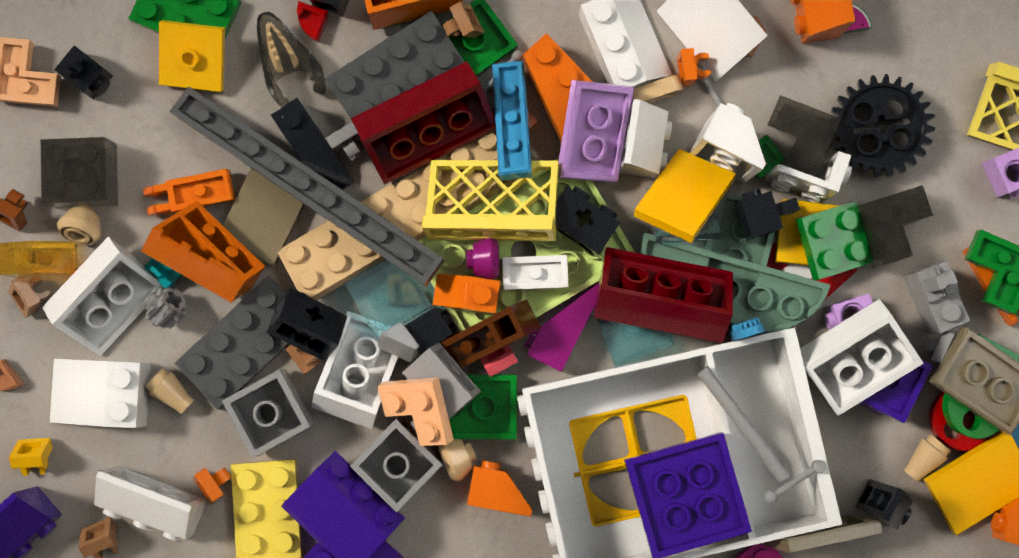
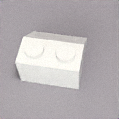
(645, 140)

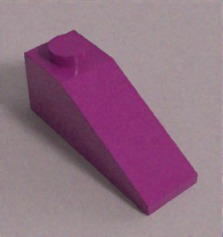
(559, 334)

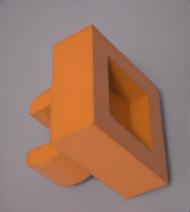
(688, 66)
(210, 485)

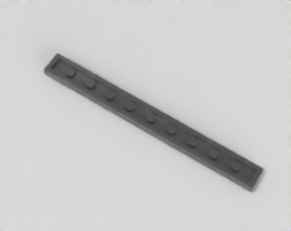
(308, 187)

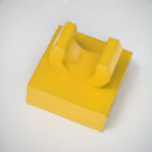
(30, 454)

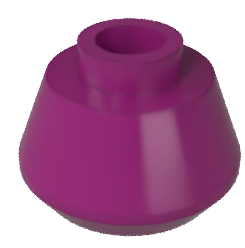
(484, 258)

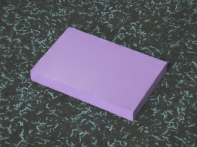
(595, 131)

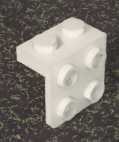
(813, 189)

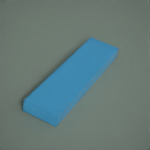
(512, 120)

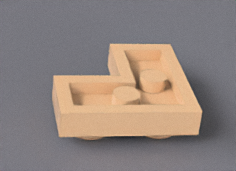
(17, 80)
(424, 402)

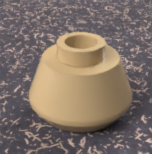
(80, 225)
(457, 458)

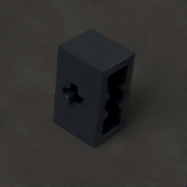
(589, 237)
(307, 324)

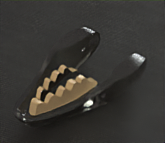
(283, 55)

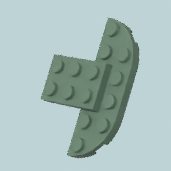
(758, 290)

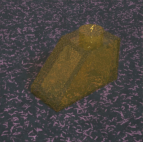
(37, 258)

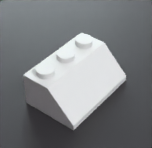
(623, 42)
(730, 142)
(102, 297)
(859, 357)
(148, 502)

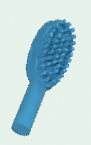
(746, 329)

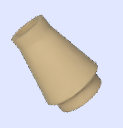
(169, 390)
(927, 457)

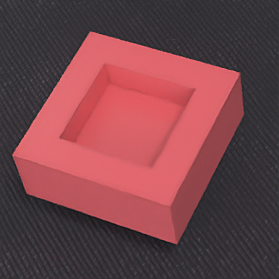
(499, 360)

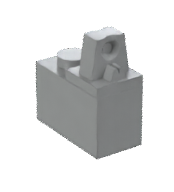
(937, 297)
(455, 384)

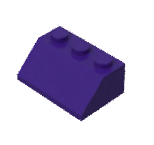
(342, 510)
(23, 519)

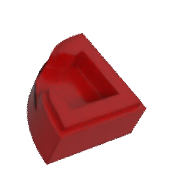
(312, 20)

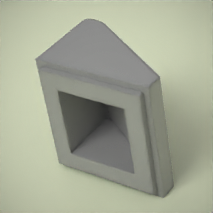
(399, 342)

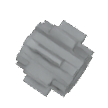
(166, 307)

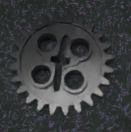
(887, 152)

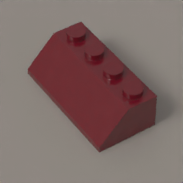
(425, 122)
(664, 295)

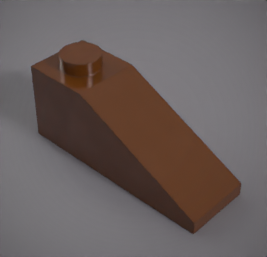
(492, 333)

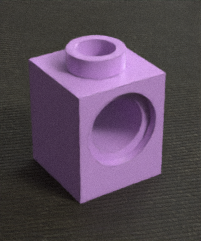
(997, 173)
(835, 311)

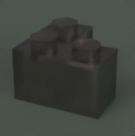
(813, 130)
(884, 223)

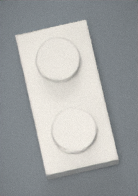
(535, 272)

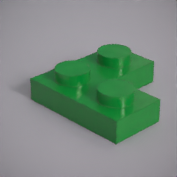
(1003, 260)

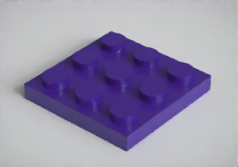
(687, 495)

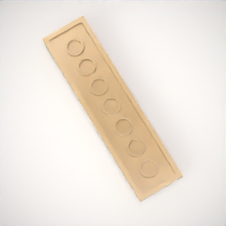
(331, 257)

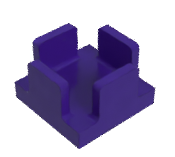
(899, 397)

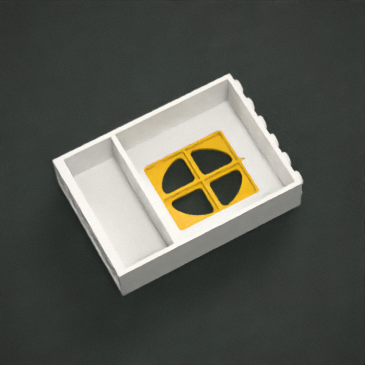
(763, 379)

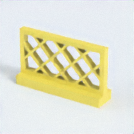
(1007, 77)
(485, 225)

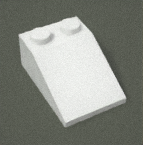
(353, 374)
(100, 393)

